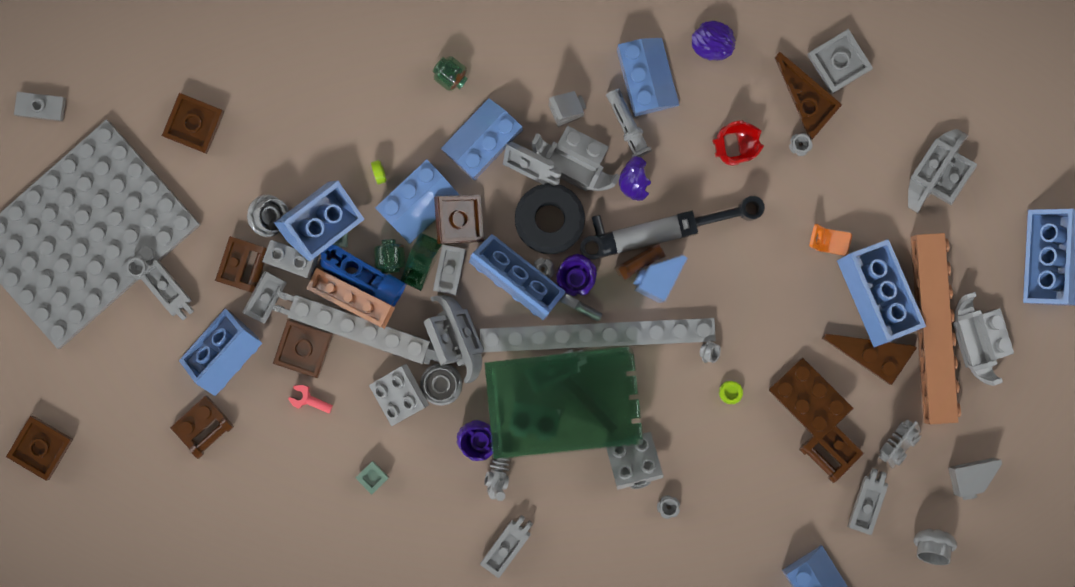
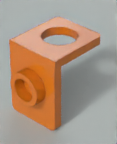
(830, 240)

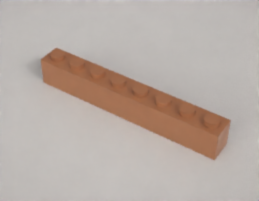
(936, 339)

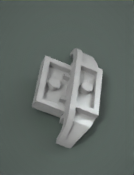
(578, 159)
(941, 171)
(455, 337)
(981, 339)

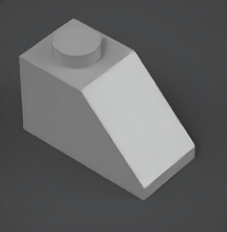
(566, 107)
(973, 477)

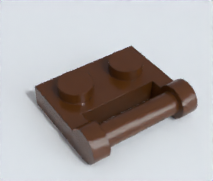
(642, 259)
(235, 262)
(196, 421)
(839, 447)

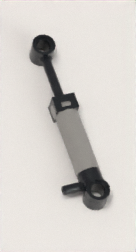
(660, 230)

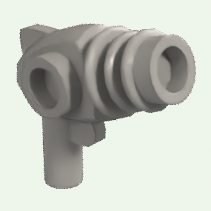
(497, 479)

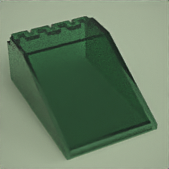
(563, 403)

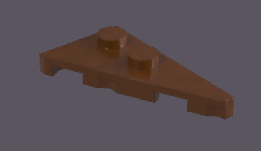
(810, 99)
(883, 361)

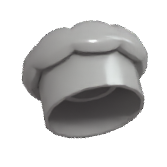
(264, 212)
(441, 384)
(935, 546)

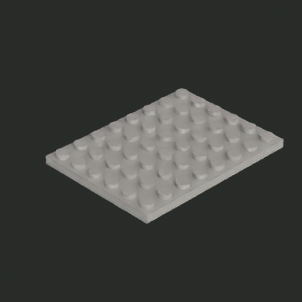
(80, 226)

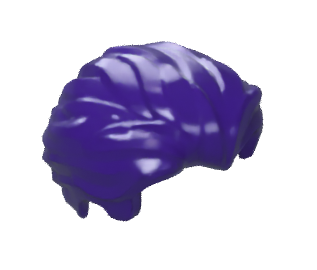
(713, 41)
(633, 179)
(576, 275)
(475, 440)

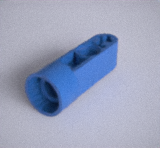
(383, 287)

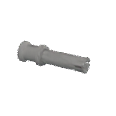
(632, 133)

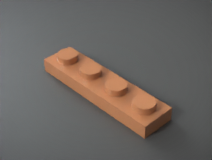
(350, 298)

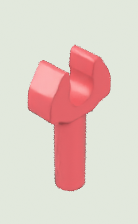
(310, 400)

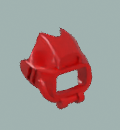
(747, 140)

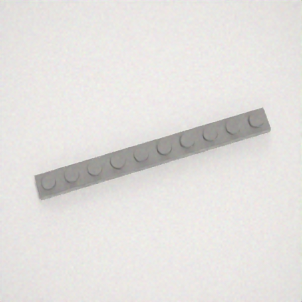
(597, 335)

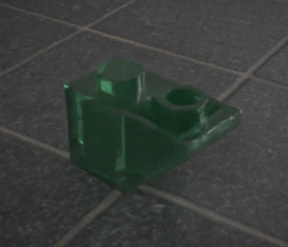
(420, 261)

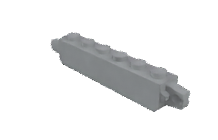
(357, 329)

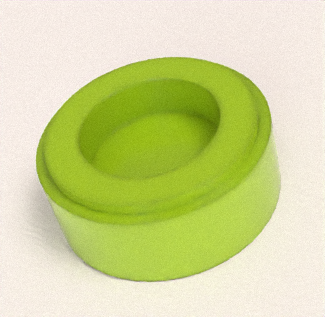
(378, 172)
(730, 392)

